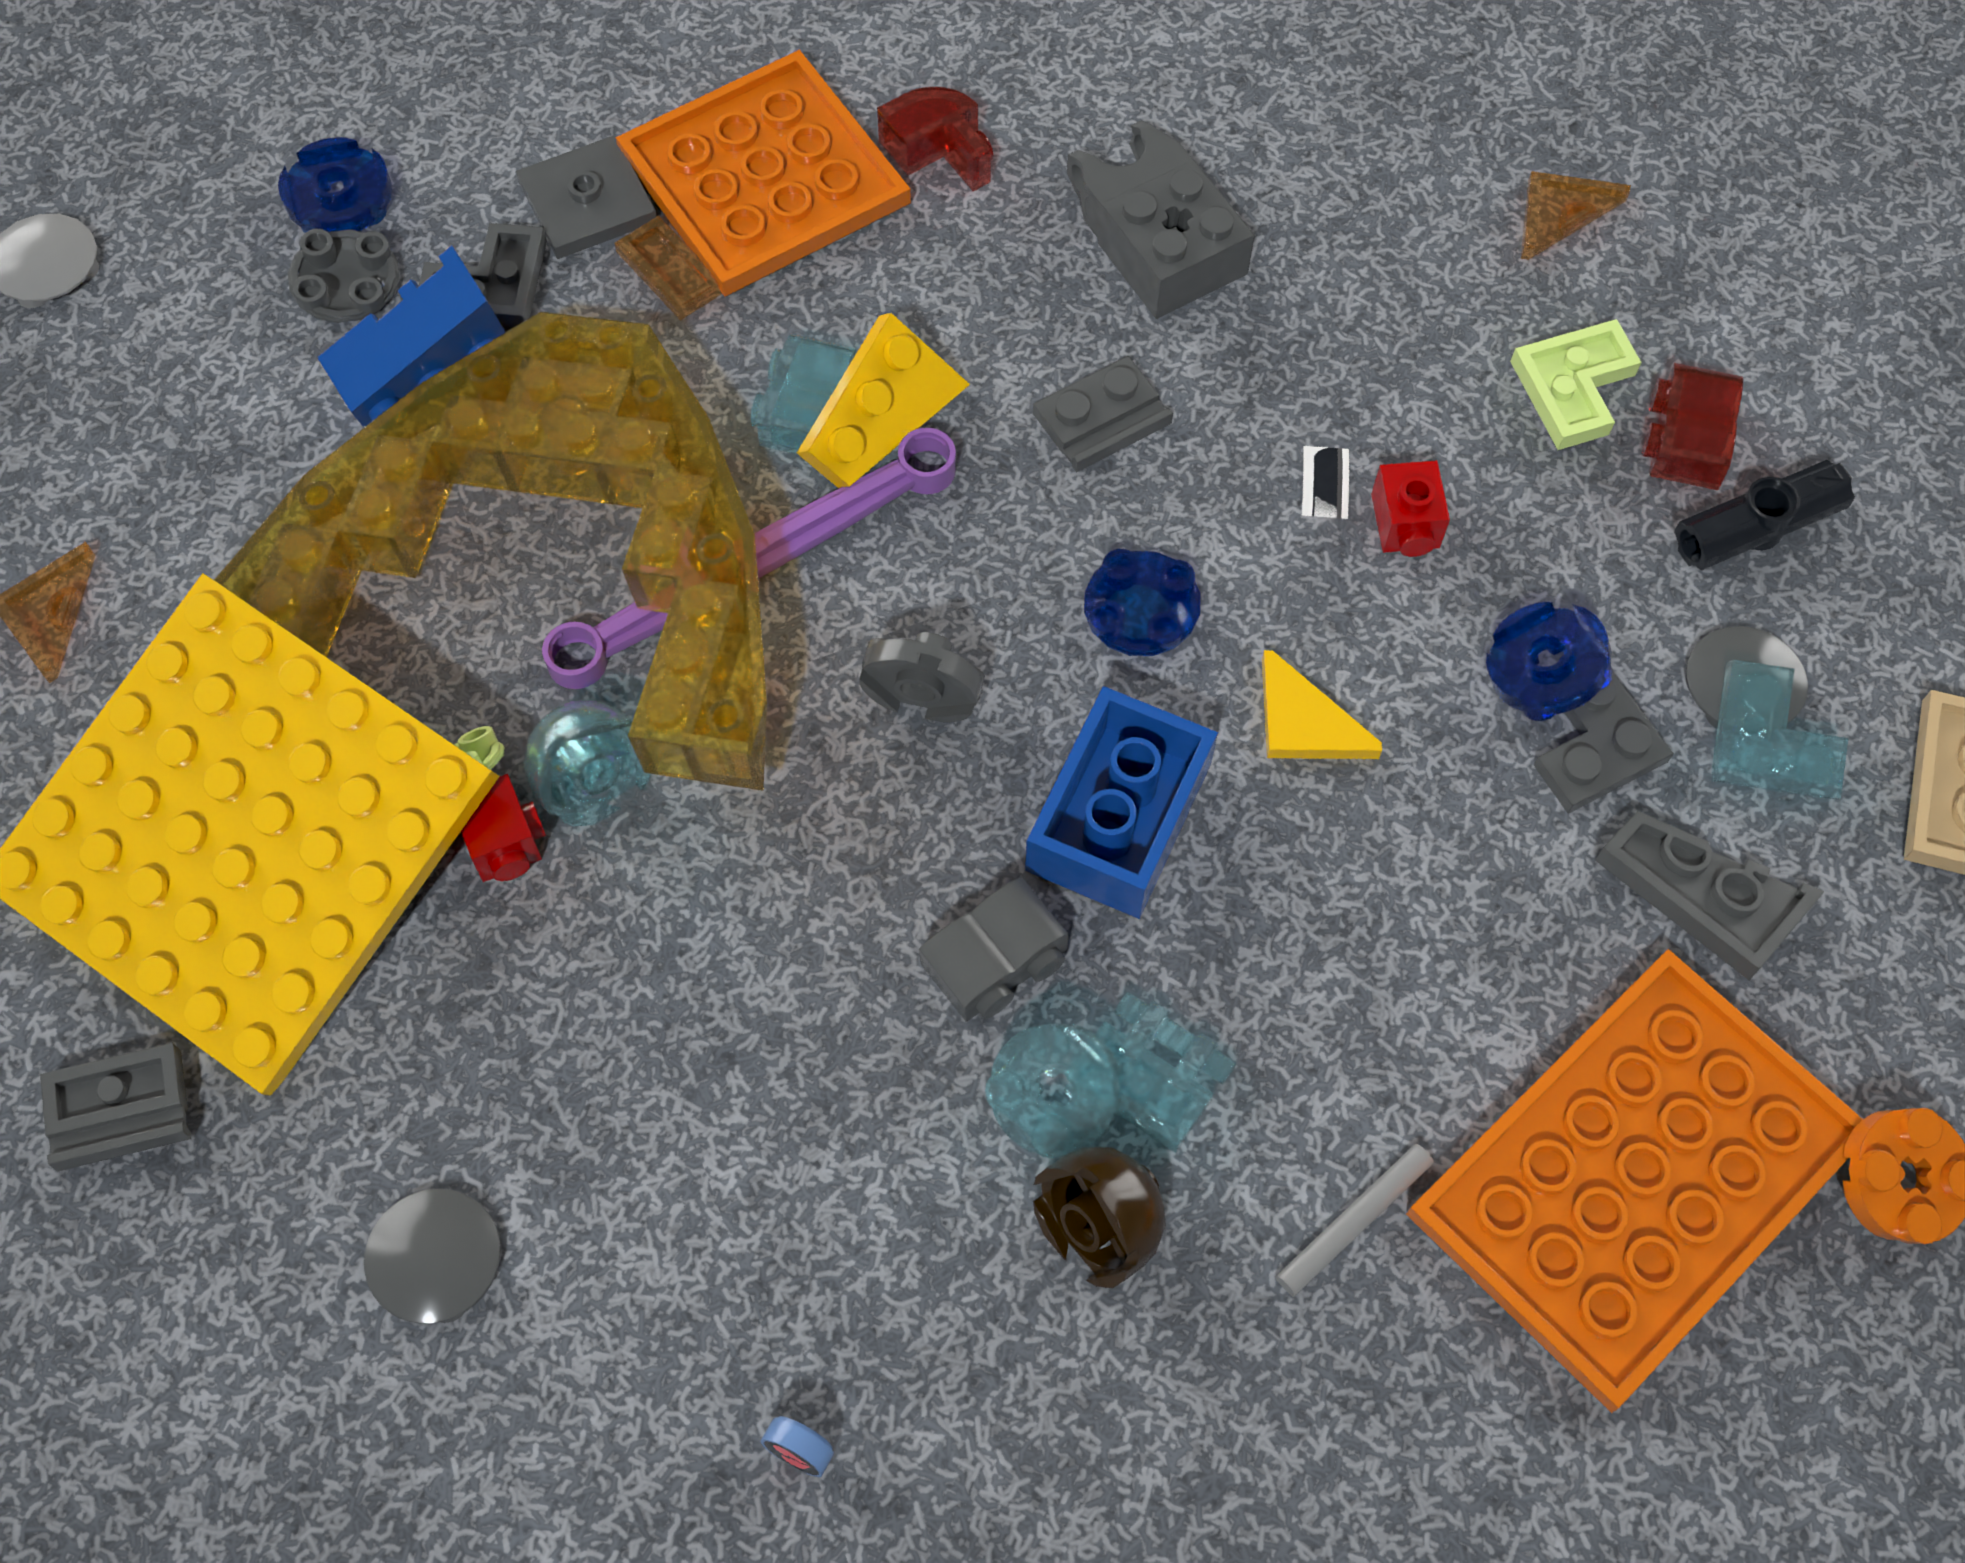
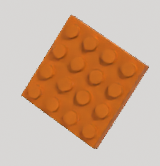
(763, 171)

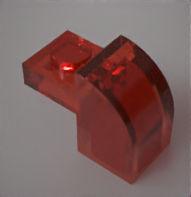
(934, 125)

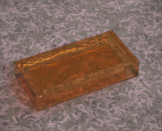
(668, 267)

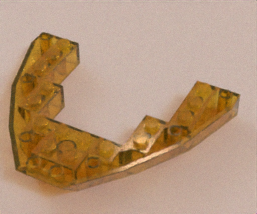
(564, 415)

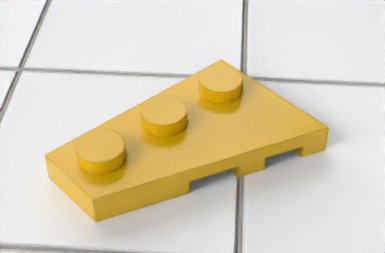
(880, 399)

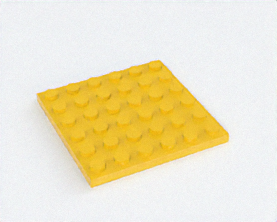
(238, 833)

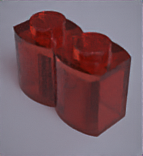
(1694, 426)

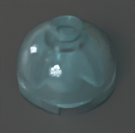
(581, 754)

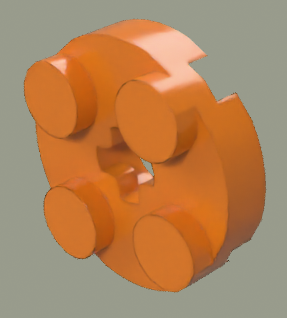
(1875, 1170)

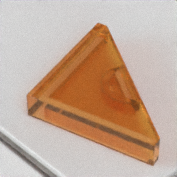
(1562, 206)
(45, 608)

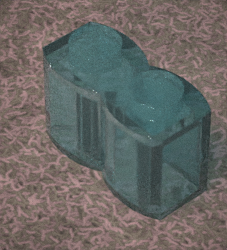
(799, 388)

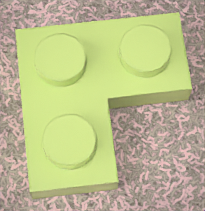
(1564, 376)

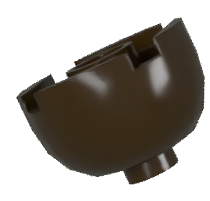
(1097, 1199)

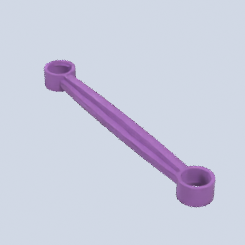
(774, 547)

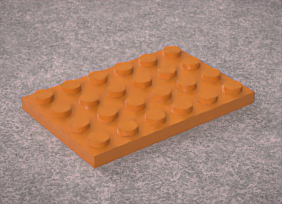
(1638, 1178)

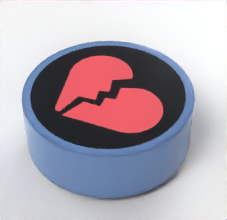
(798, 1446)

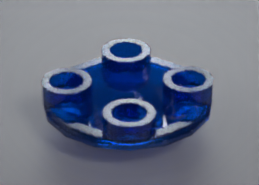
(1142, 602)

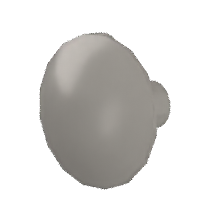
(45, 258)

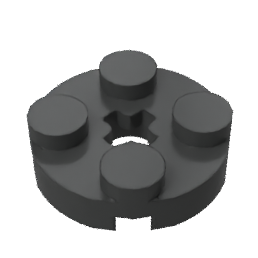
(921, 675)

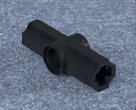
(1764, 514)

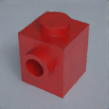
(1410, 507)
(503, 834)

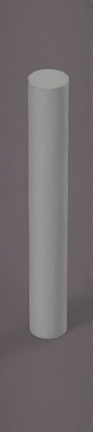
(1354, 1220)

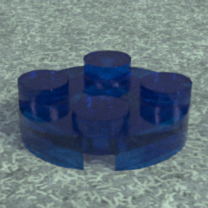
(328, 161)
(1555, 688)

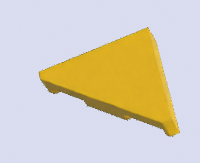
(1307, 722)

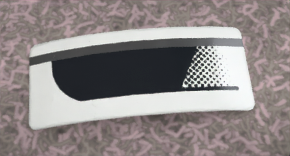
(1325, 482)

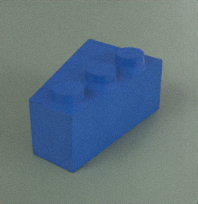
(413, 341)

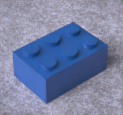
(1120, 802)

